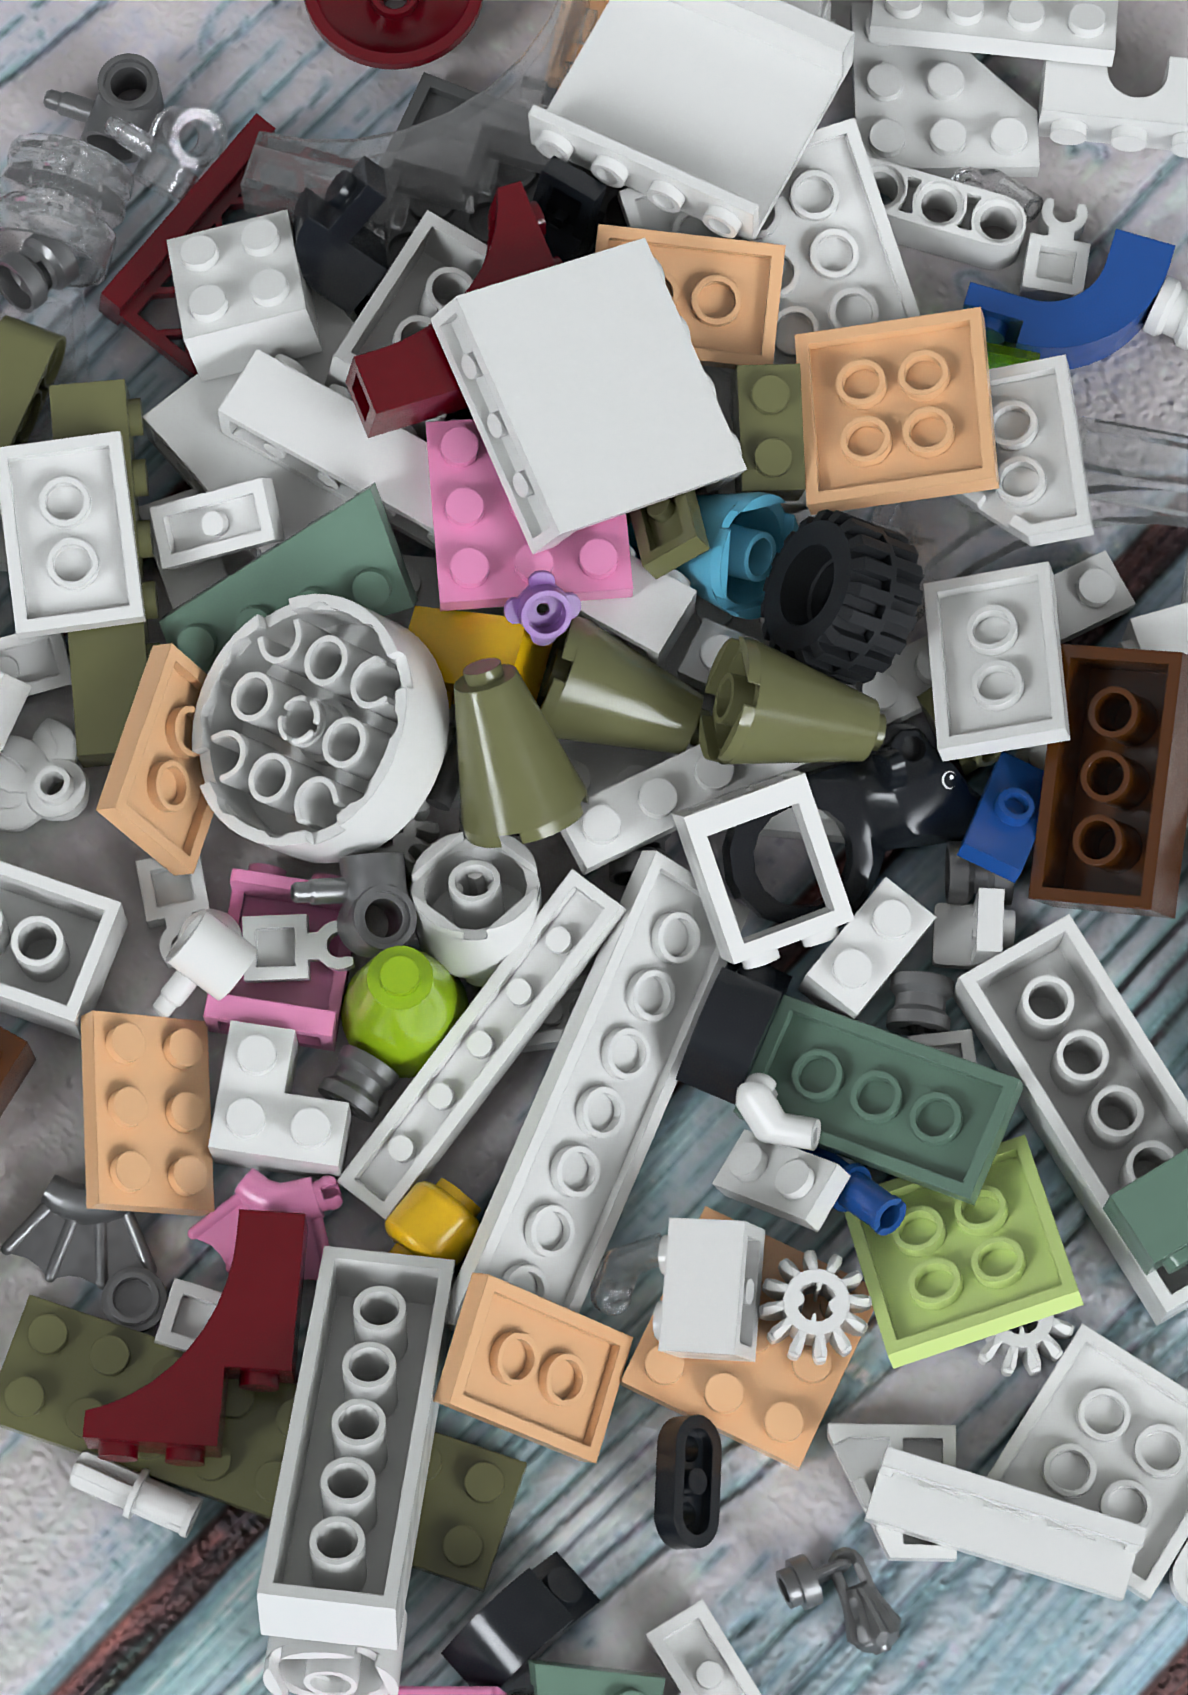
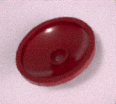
(393, 37)

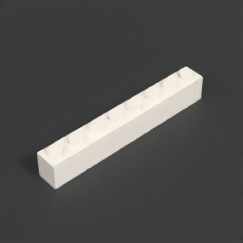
(322, 439)

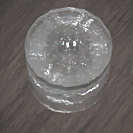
(66, 194)

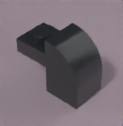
(570, 208)
(330, 238)
(732, 1029)
(520, 1624)

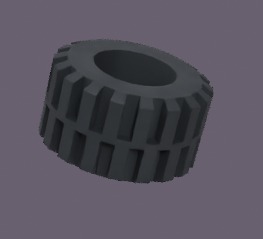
(842, 596)

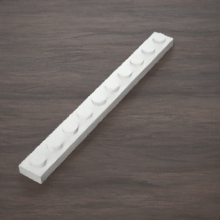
(643, 805)

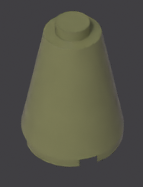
(614, 695)
(783, 711)
(510, 760)

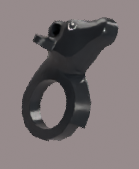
(880, 804)

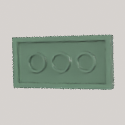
(889, 1098)

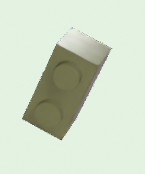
(769, 429)

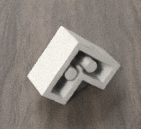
(261, 1120)

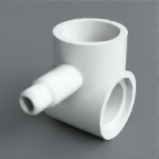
(205, 955)

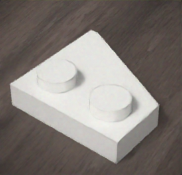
(860, 1455)

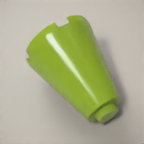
(402, 1008)

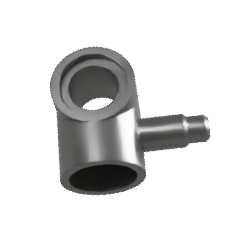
(115, 76)
(365, 881)

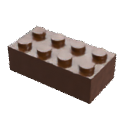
(1118, 787)

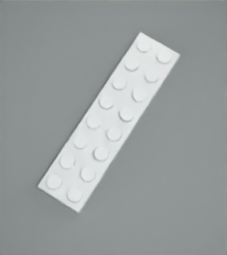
(601, 1093)

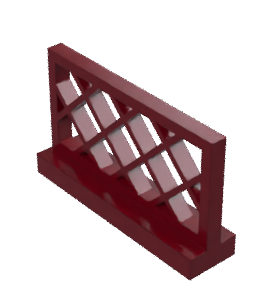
(150, 267)

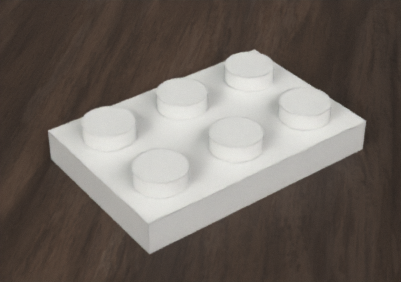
(69, 535)
(996, 661)

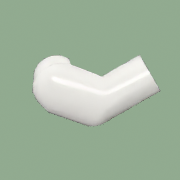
(767, 1120)

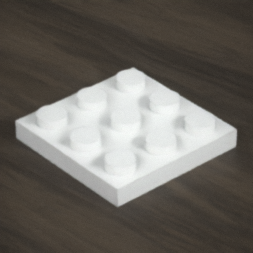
(1112, 1442)

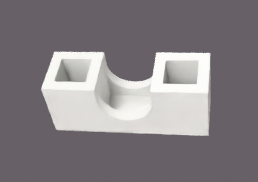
(1084, 106)

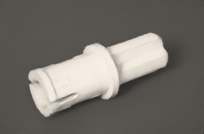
(135, 1493)

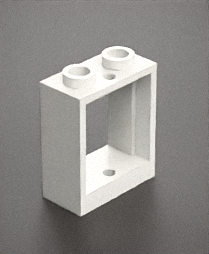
(740, 807)

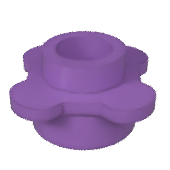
(547, 625)

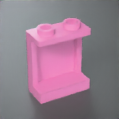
(304, 1006)

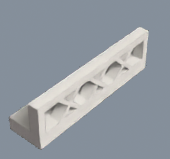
(1004, 1524)

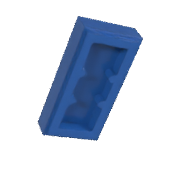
(1005, 818)

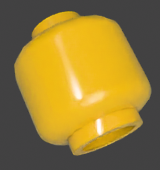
(433, 1222)

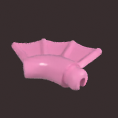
(263, 1194)

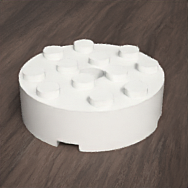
(321, 729)

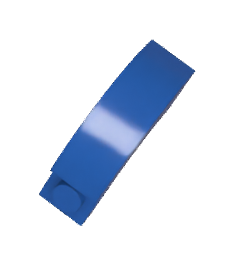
(1087, 324)

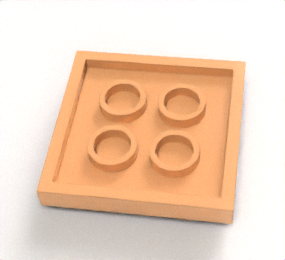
(897, 411)
(761, 1403)

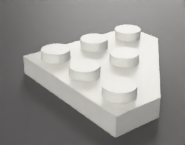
(937, 108)
(1038, 455)

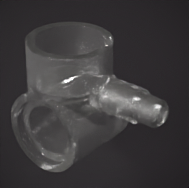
(163, 162)

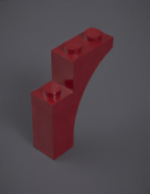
(413, 377)
(245, 1339)

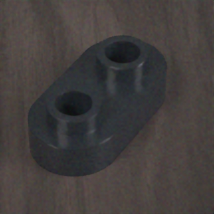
(688, 1482)

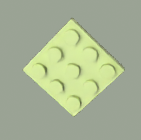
(963, 1267)

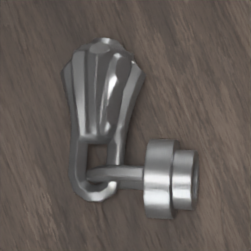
(867, 1616)

